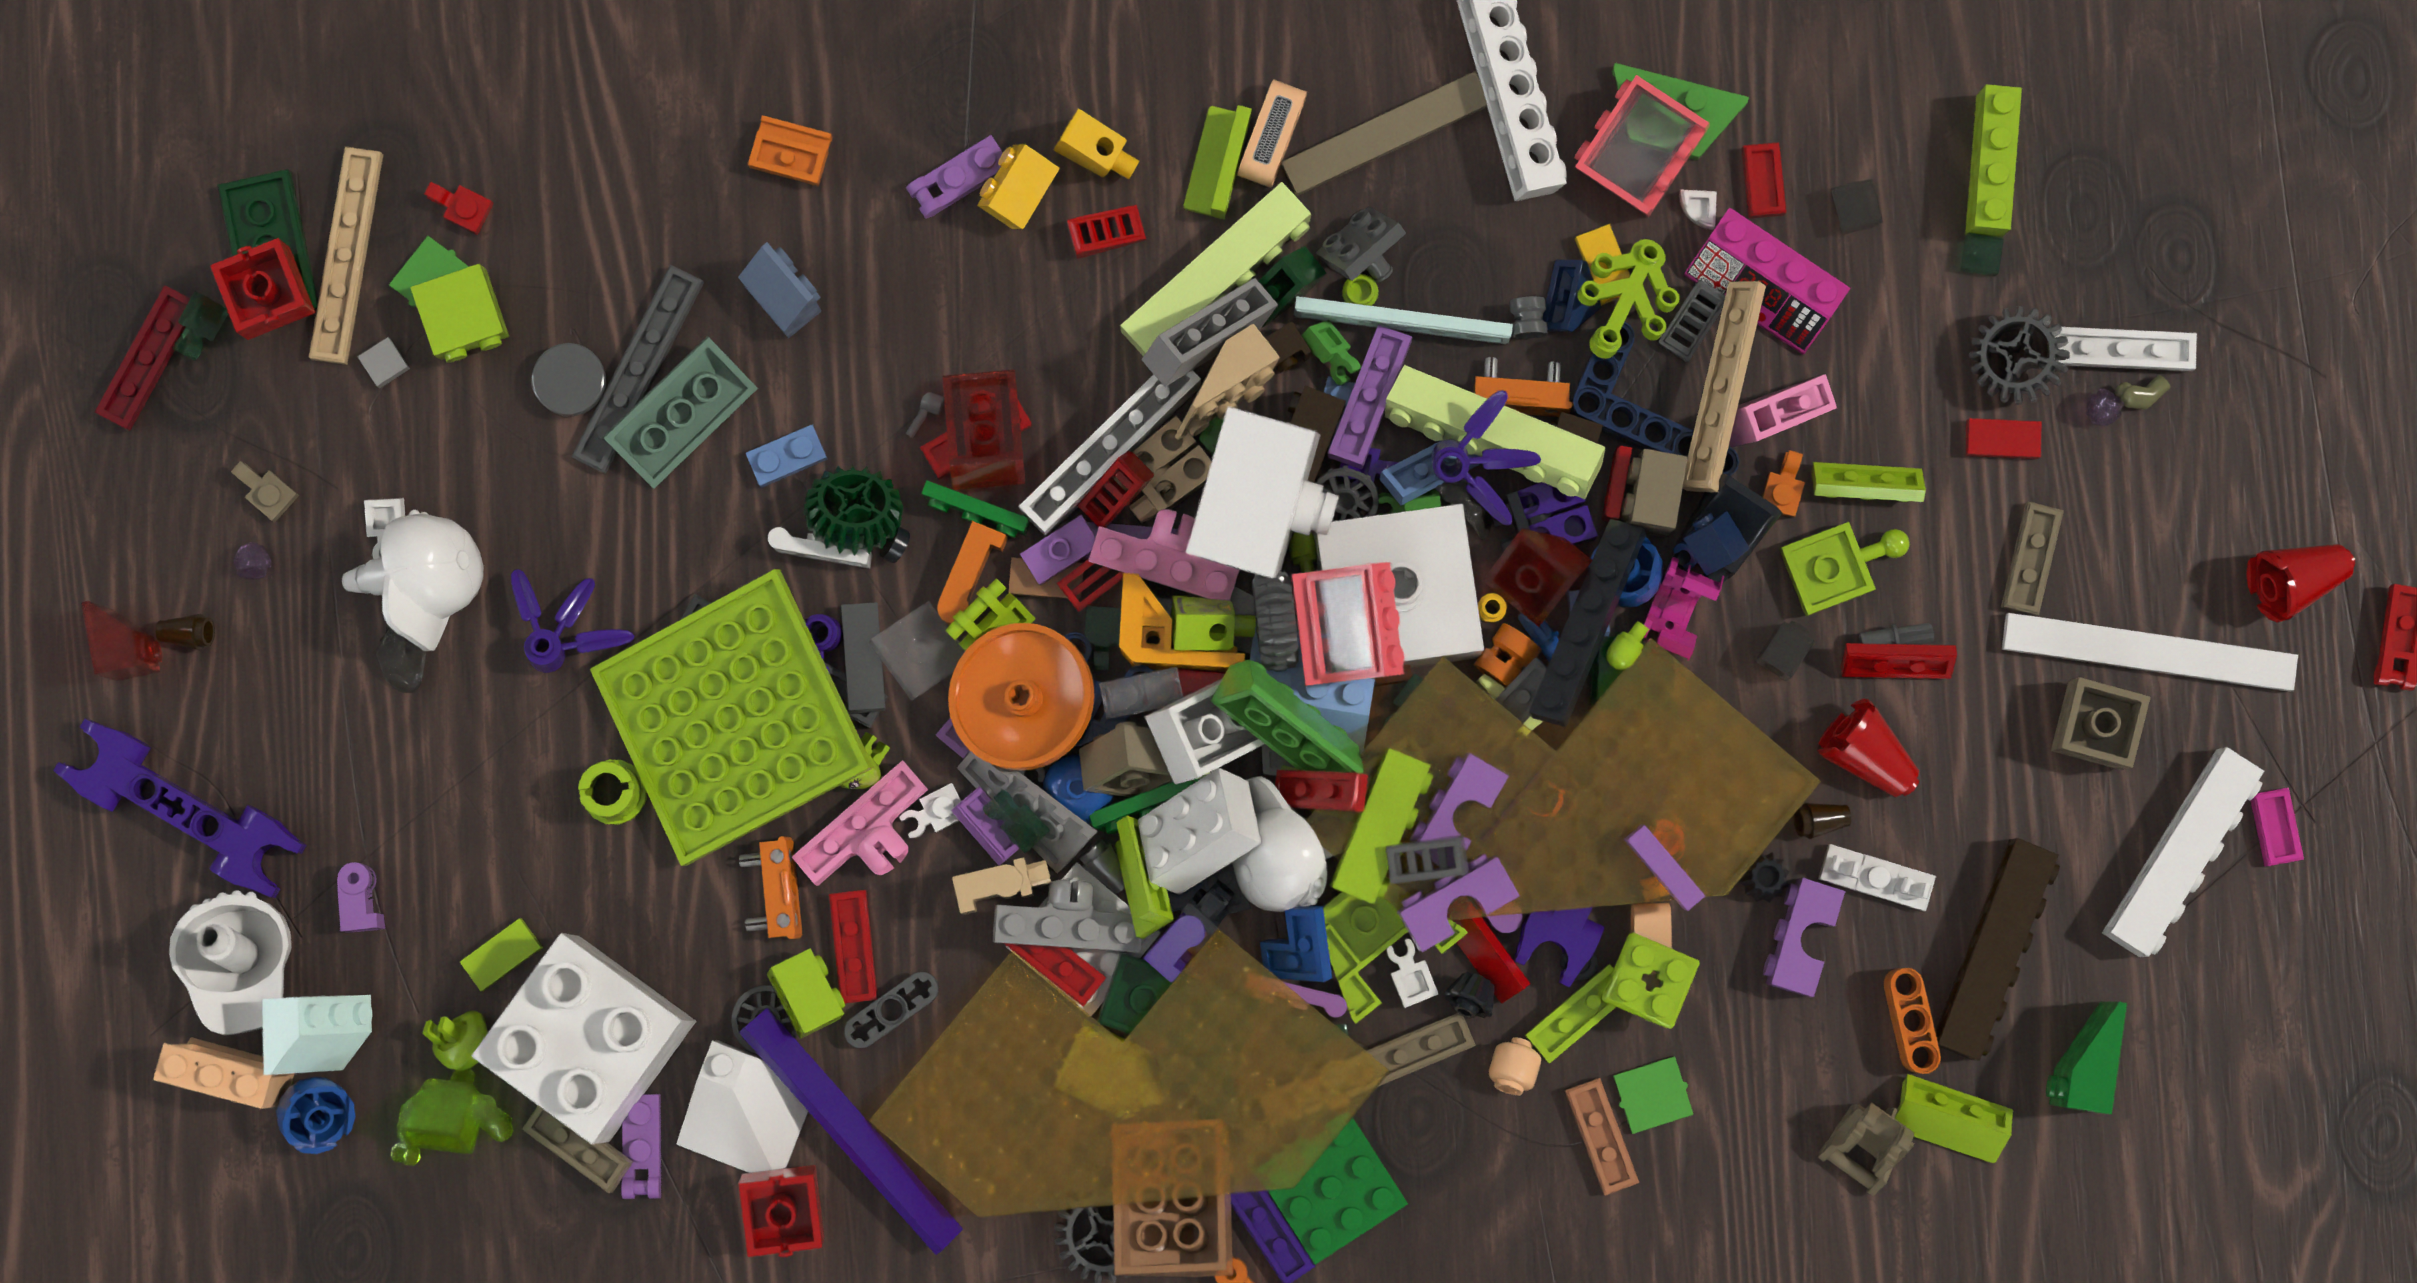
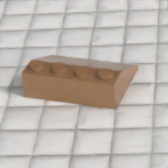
(1174, 1237)

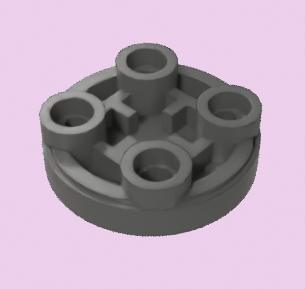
(569, 379)

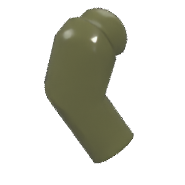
(2142, 397)

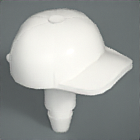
(423, 575)
(1288, 863)
(231, 959)

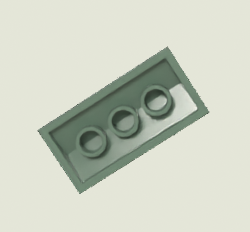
(680, 412)

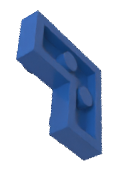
(1306, 951)

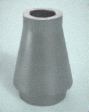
(1104, 865)

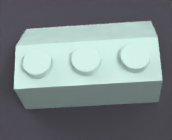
(313, 1032)

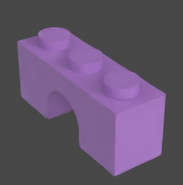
(1469, 781)
(1427, 914)
(1790, 966)

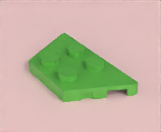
(1709, 103)

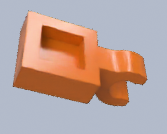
(1783, 488)

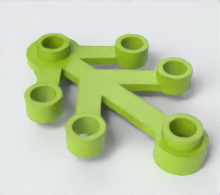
(1630, 292)

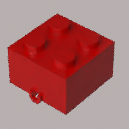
(262, 288)
(781, 1211)

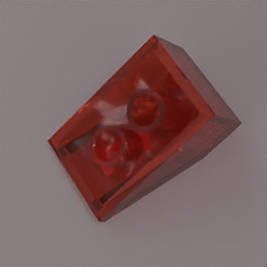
(983, 429)

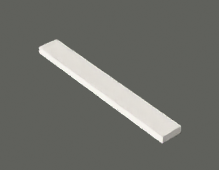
(2149, 652)

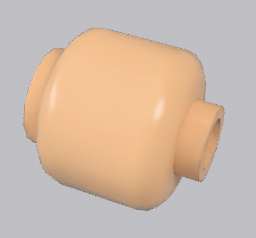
(1514, 1066)

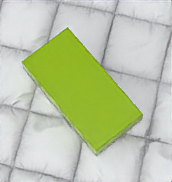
(501, 954)

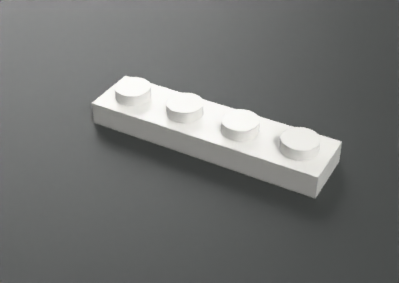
(2129, 349)

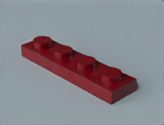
(144, 360)

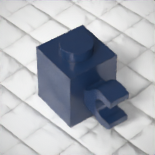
(1713, 543)

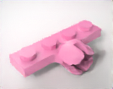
(1164, 558)
(864, 828)

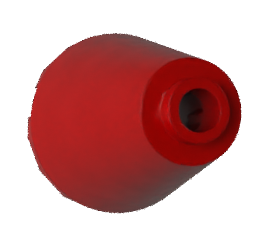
(2296, 577)
(1869, 750)

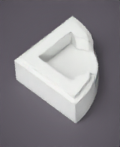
(1699, 207)

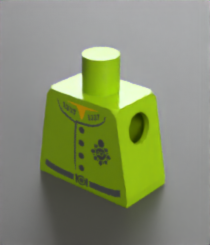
(1194, 623)

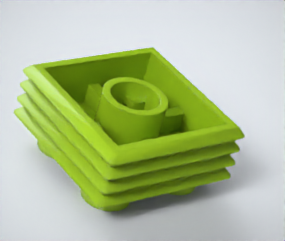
(1628, 989)

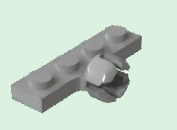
(1066, 922)

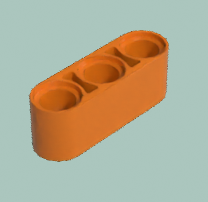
(1925, 1033)

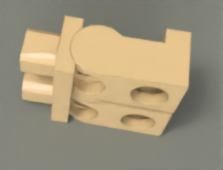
(1174, 482)
(999, 881)

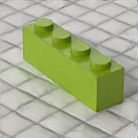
(1993, 160)
(1385, 816)

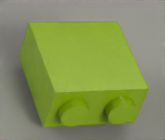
(460, 313)

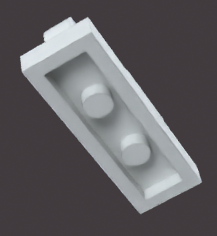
(1876, 877)

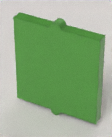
(425, 264)
(1653, 1095)

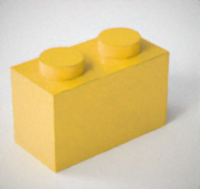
(1017, 186)

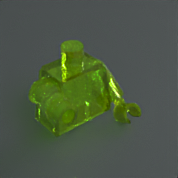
(448, 1118)

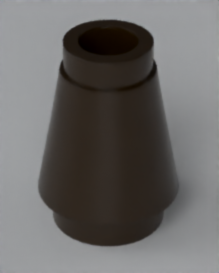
(187, 631)
(1819, 819)

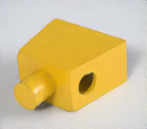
(1080, 144)

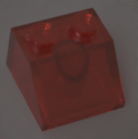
(1537, 573)
(119, 646)

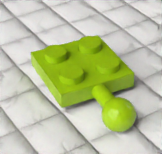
(1832, 566)

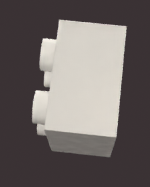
(583, 1038)

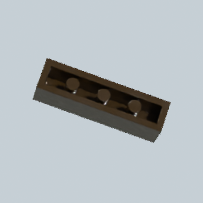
(1317, 413)

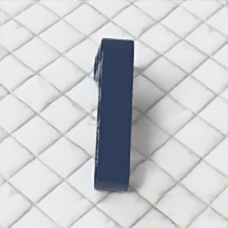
(1639, 417)

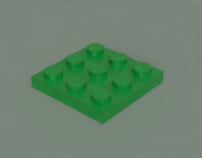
(1340, 1195)

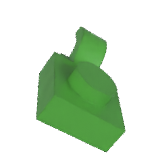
(1330, 346)
(1425, 501)

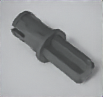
(1912, 634)

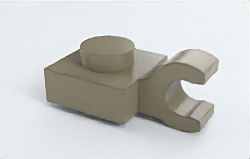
(268, 492)

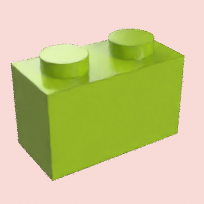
(806, 993)

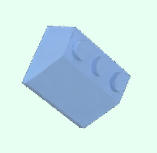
(1340, 703)

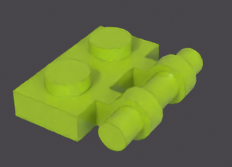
(1002, 613)

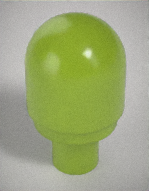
(1303, 551)
(1626, 647)

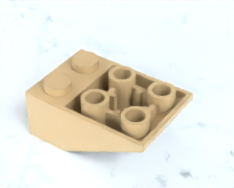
(1235, 376)

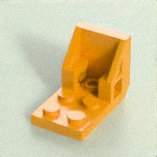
(1145, 617)

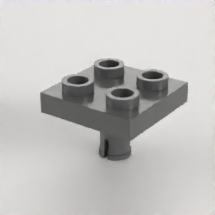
(1362, 245)

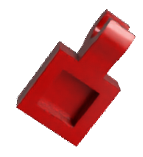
(463, 208)

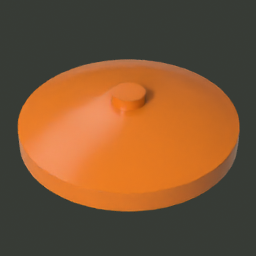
(1021, 696)

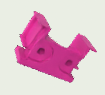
(1676, 603)

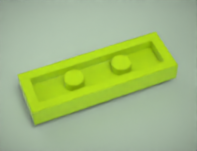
(1868, 482)
(1572, 1017)

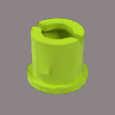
(631, 800)

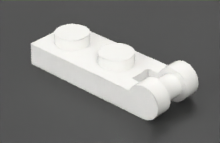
(809, 548)

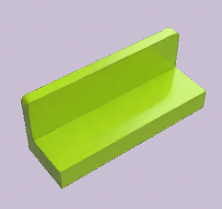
(1217, 161)
(1147, 901)
(1954, 1119)

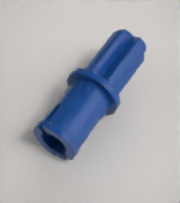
(1541, 635)

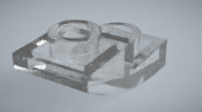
(1140, 692)

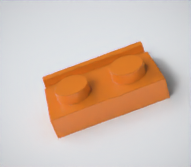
(790, 150)

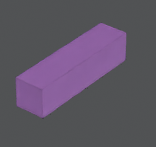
(1664, 867)

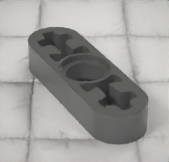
(874, 1033)

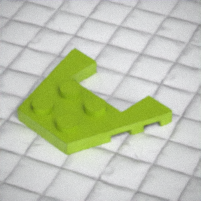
(1357, 936)

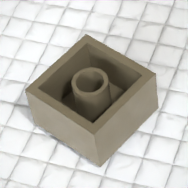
(1654, 491)
(2100, 723)
(1123, 762)

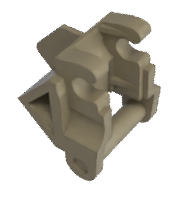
(1874, 1132)

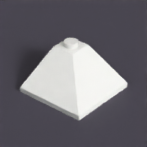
(741, 1112)

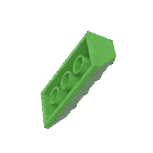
(1285, 721)

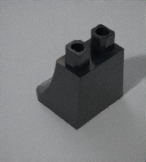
(1747, 509)

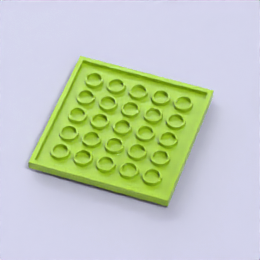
(731, 717)

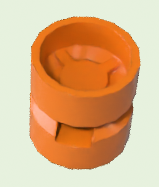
(1514, 646)

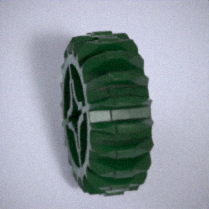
(853, 500)

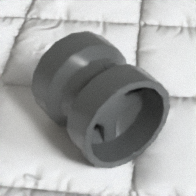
(1528, 317)

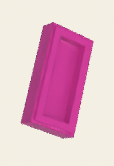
(2276, 827)

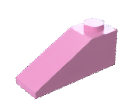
(1781, 410)

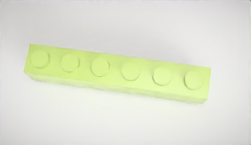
(1221, 266)
(1443, 410)

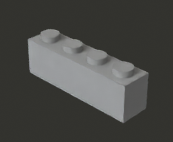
(1205, 332)

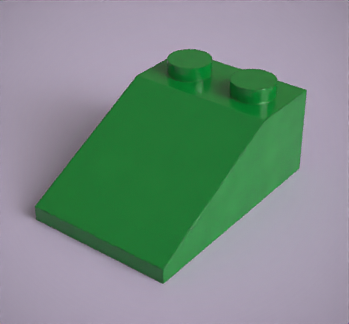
(2089, 1067)

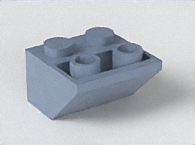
(783, 296)

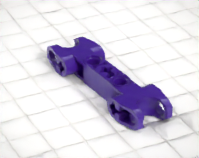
(121, 773)
(1568, 930)

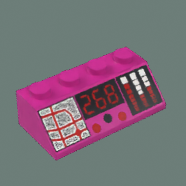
(1797, 292)

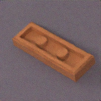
(1601, 1136)

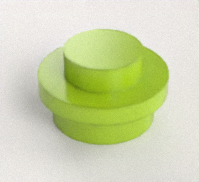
(1361, 290)

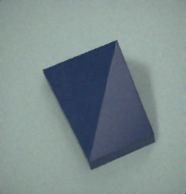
(1563, 307)

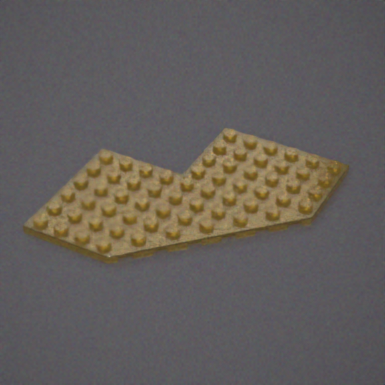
(1646, 754)
(1207, 1096)

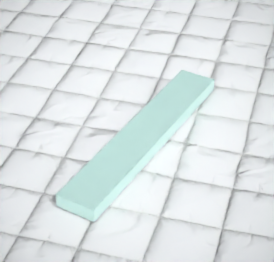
(1403, 320)

